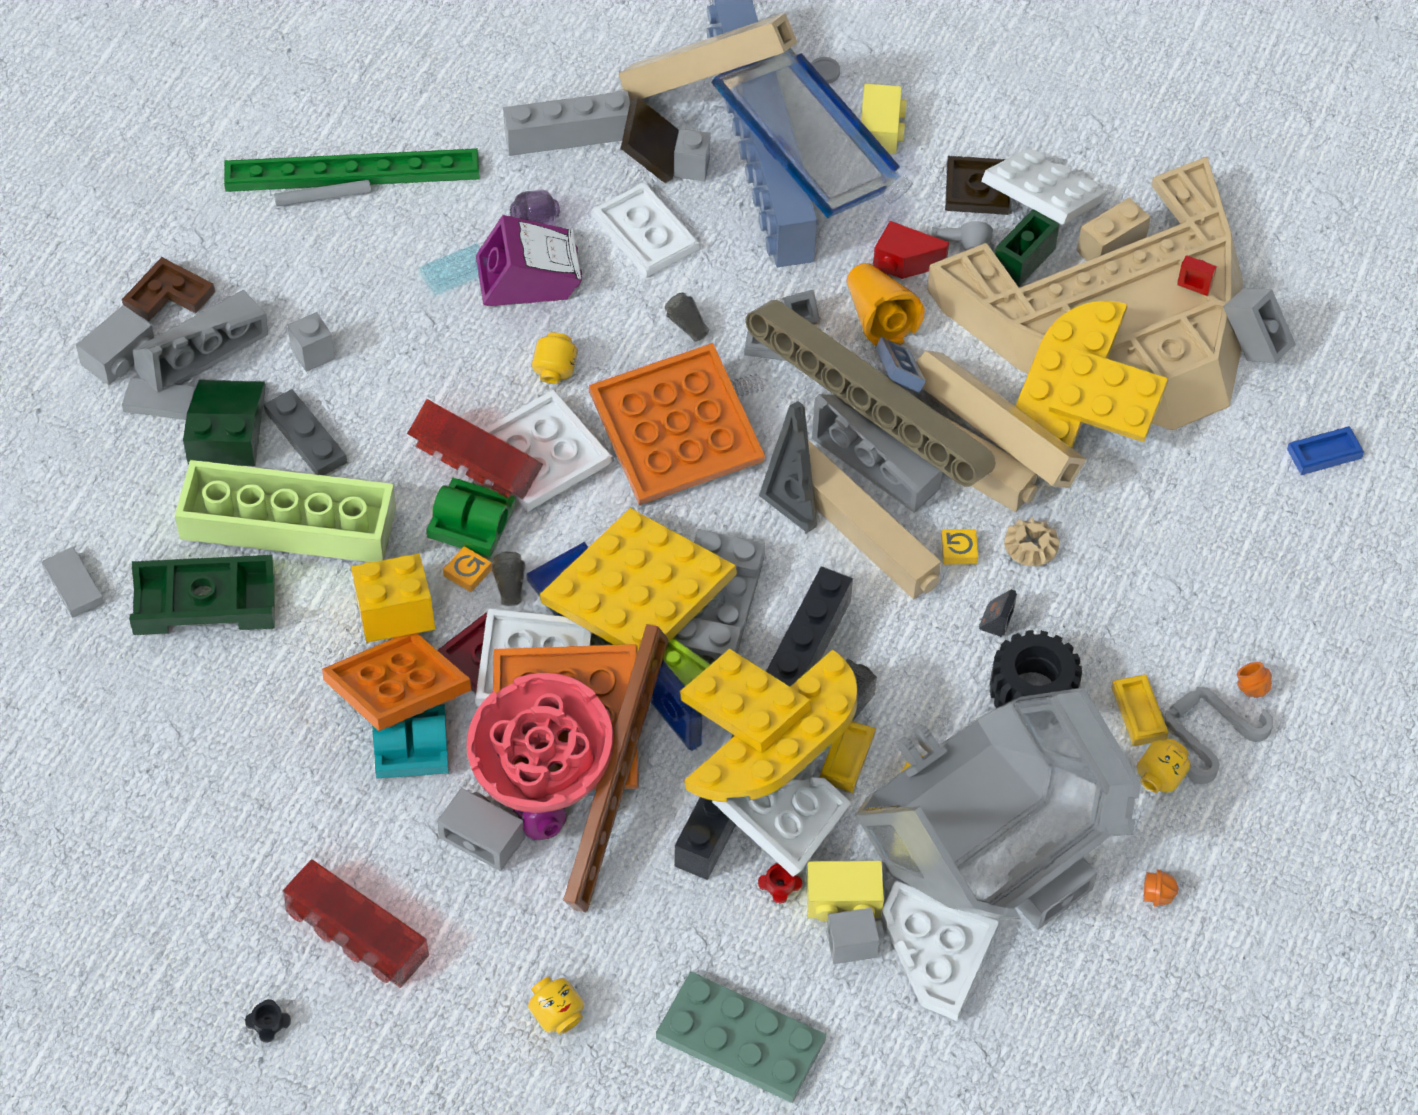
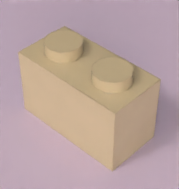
(1113, 230)

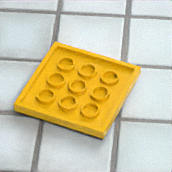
(638, 578)

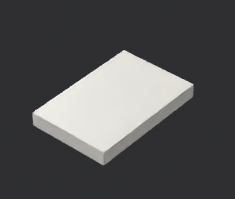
(645, 229)

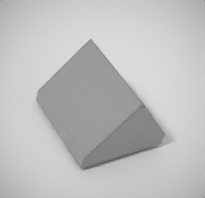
(803, 304)

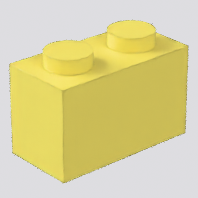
(881, 114)
(843, 887)

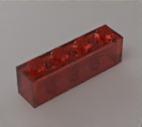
(475, 449)
(355, 924)

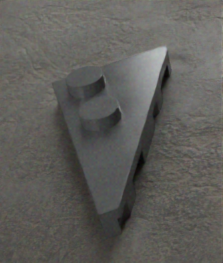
(789, 474)

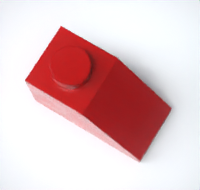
(907, 251)

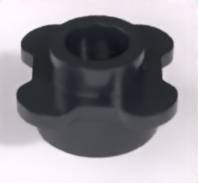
(265, 1010)

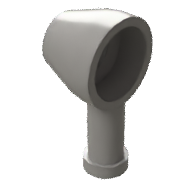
(971, 234)

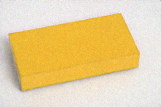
(1139, 710)
(848, 756)

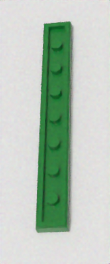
(339, 169)

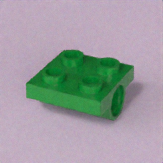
(470, 516)

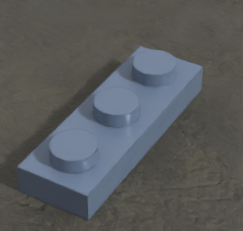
(900, 365)

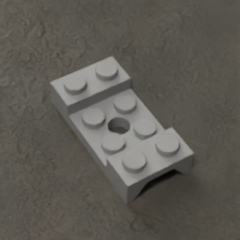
(722, 628)

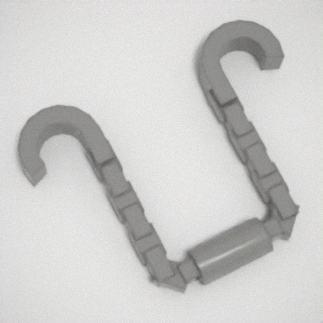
(1204, 753)

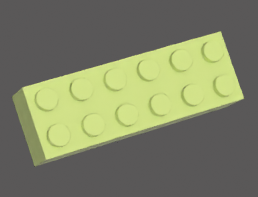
(286, 511)

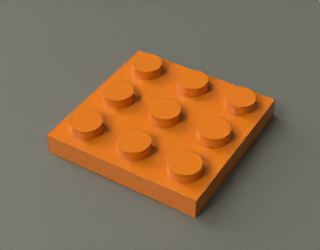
(396, 680)

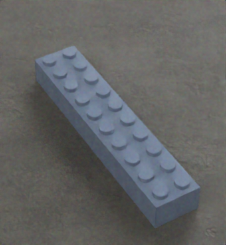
(784, 206)

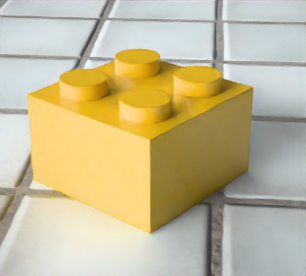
(393, 597)

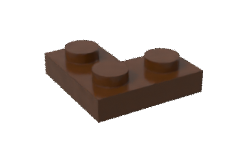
(165, 283)

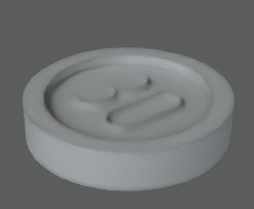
(828, 68)

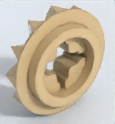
(1028, 553)

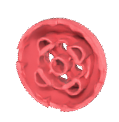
(548, 706)

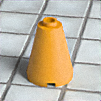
(883, 305)

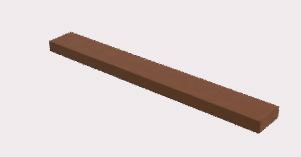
(611, 786)

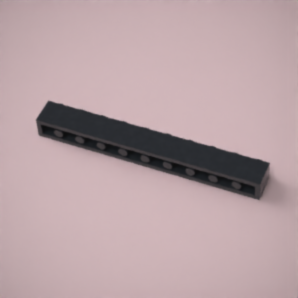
(798, 652)

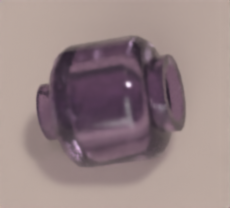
(536, 207)

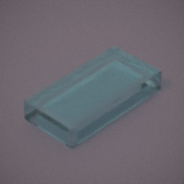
(452, 269)

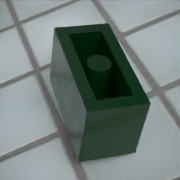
(1027, 246)

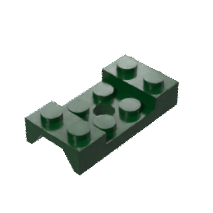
(239, 593)

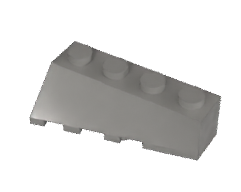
(566, 123)
(201, 341)
(874, 452)

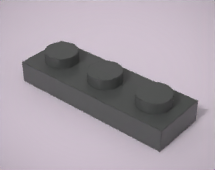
(305, 433)

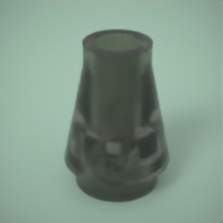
(685, 314)
(509, 576)

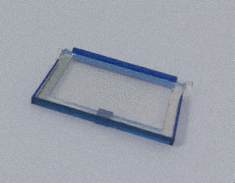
(812, 132)

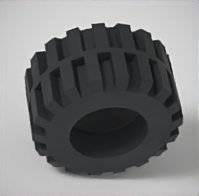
(1033, 654)

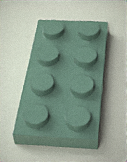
(741, 1036)

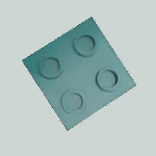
(413, 746)

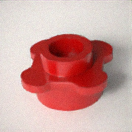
(779, 892)

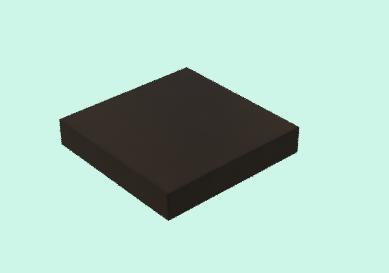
(650, 140)
(967, 192)

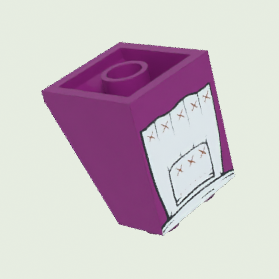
(527, 263)

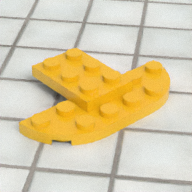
(1078, 383)
(773, 724)

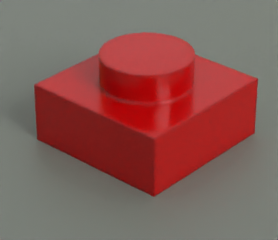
(1196, 275)

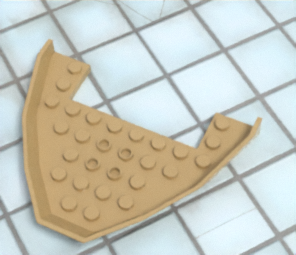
(1164, 326)

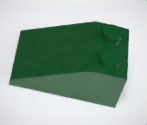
(224, 422)

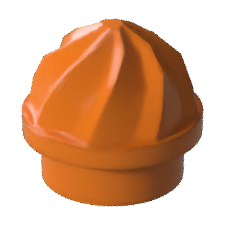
(1254, 680)
(1159, 888)

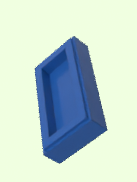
(1325, 450)

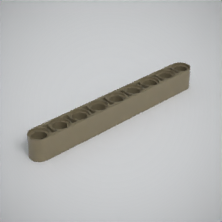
(871, 393)

